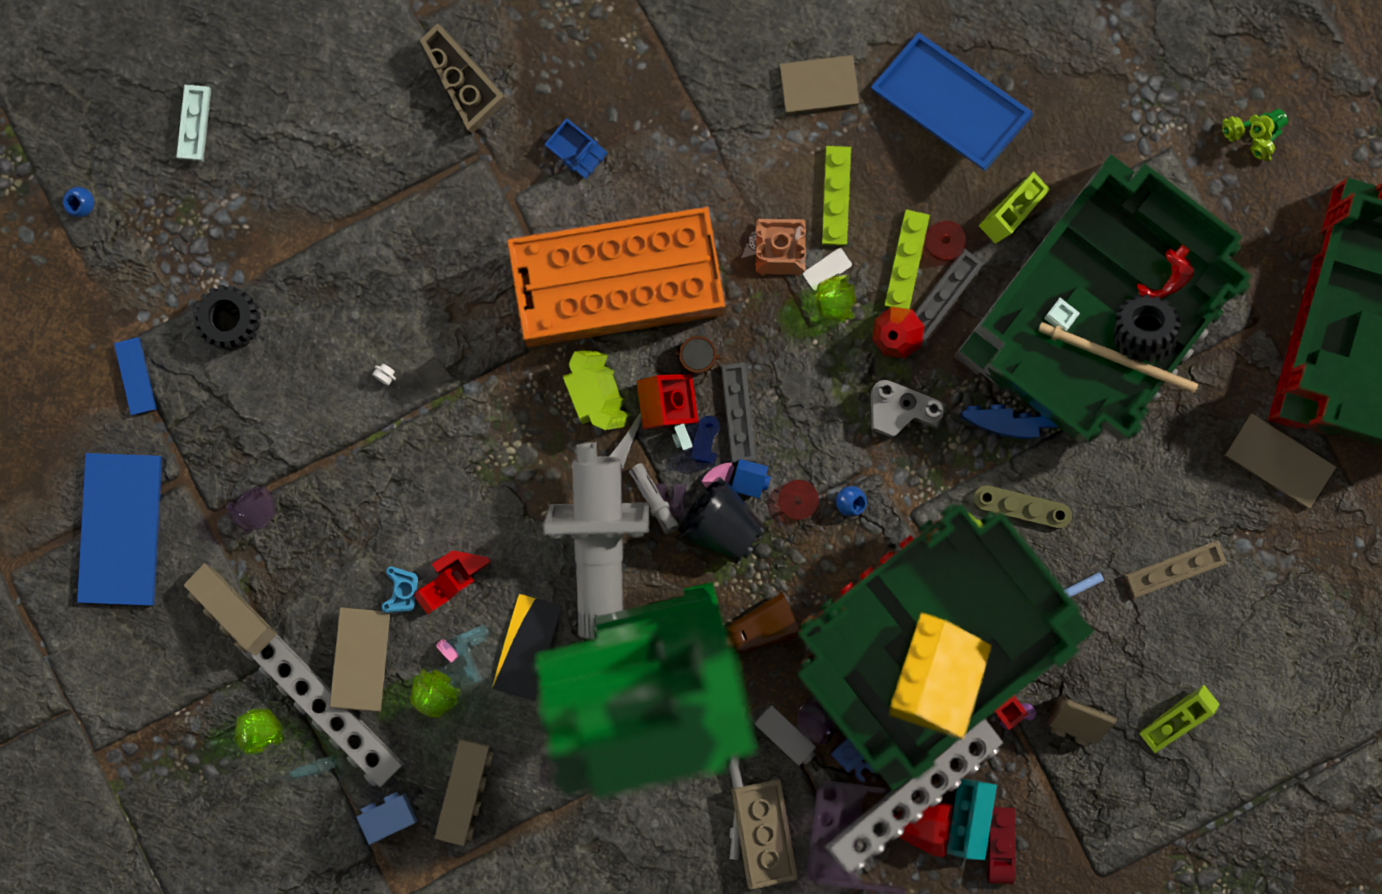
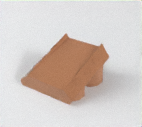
(780, 246)

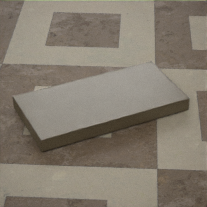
(1279, 461)
(360, 660)
(764, 834)

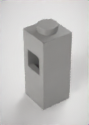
(785, 736)

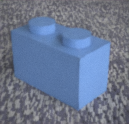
(386, 818)

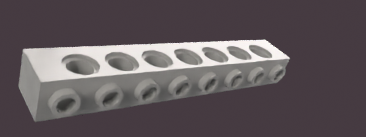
(318, 689)
(842, 846)

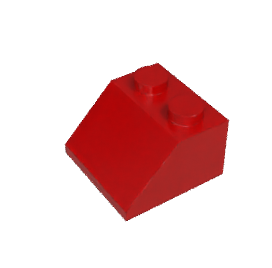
(667, 401)

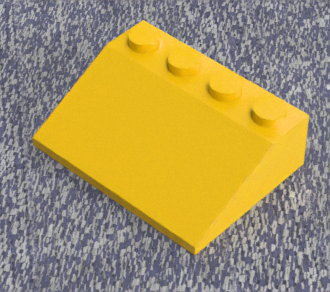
(940, 677)

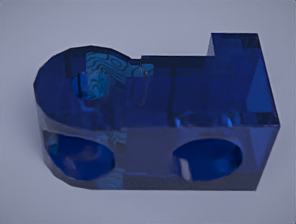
(706, 432)

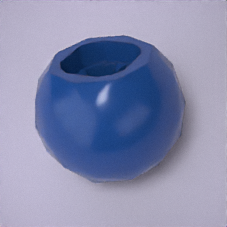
(78, 202)
(851, 501)

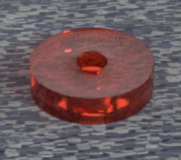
(943, 230)
(809, 495)

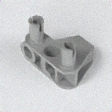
(890, 414)

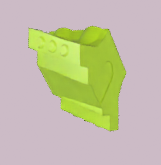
(595, 391)

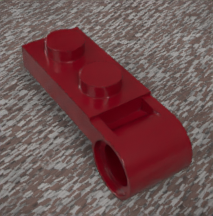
(1002, 847)

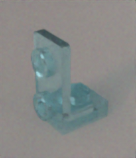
(475, 637)

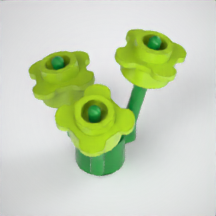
(1261, 127)

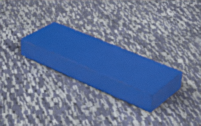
(135, 376)

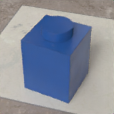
(751, 478)

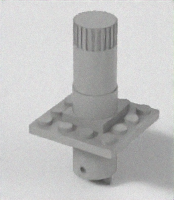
(597, 526)

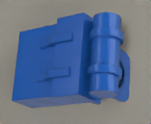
(576, 149)

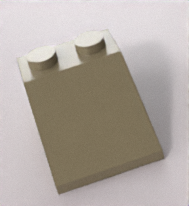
(1079, 721)

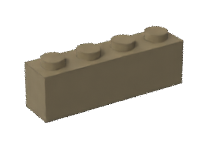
(230, 610)
(463, 791)

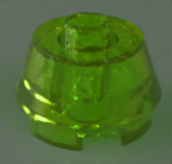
(836, 298)
(433, 693)
(256, 730)

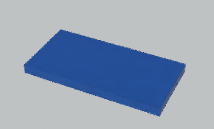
(952, 101)
(119, 529)

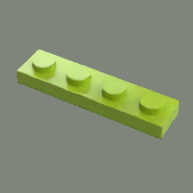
(836, 195)
(907, 259)

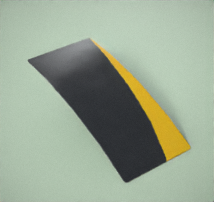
(528, 634)

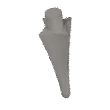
(623, 447)

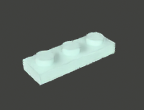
(193, 123)

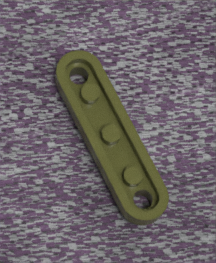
(1022, 506)

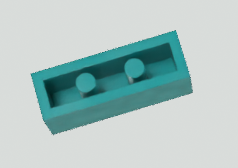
(971, 819)

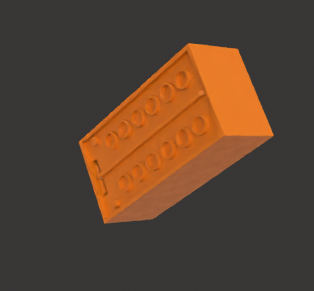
(616, 277)

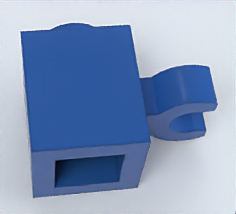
(850, 757)

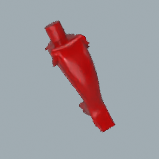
(1181, 274)

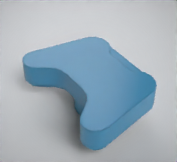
(404, 587)

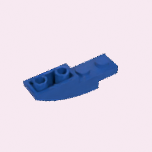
(1001, 422)

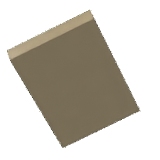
(819, 84)

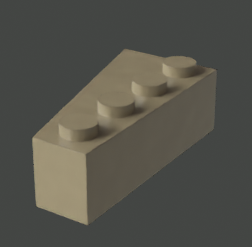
(466, 83)

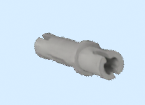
(649, 491)

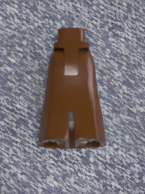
(763, 626)

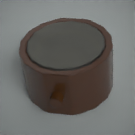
(697, 355)

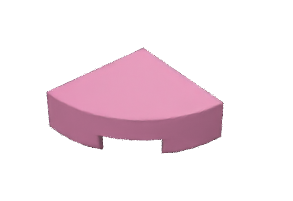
(724, 471)
(447, 650)

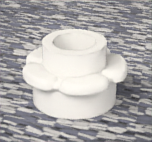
(384, 374)

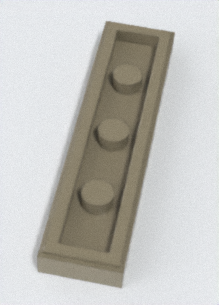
(1175, 569)

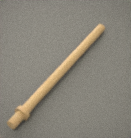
(1057, 333)

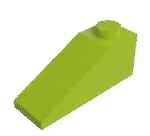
(1014, 208)
(1180, 718)

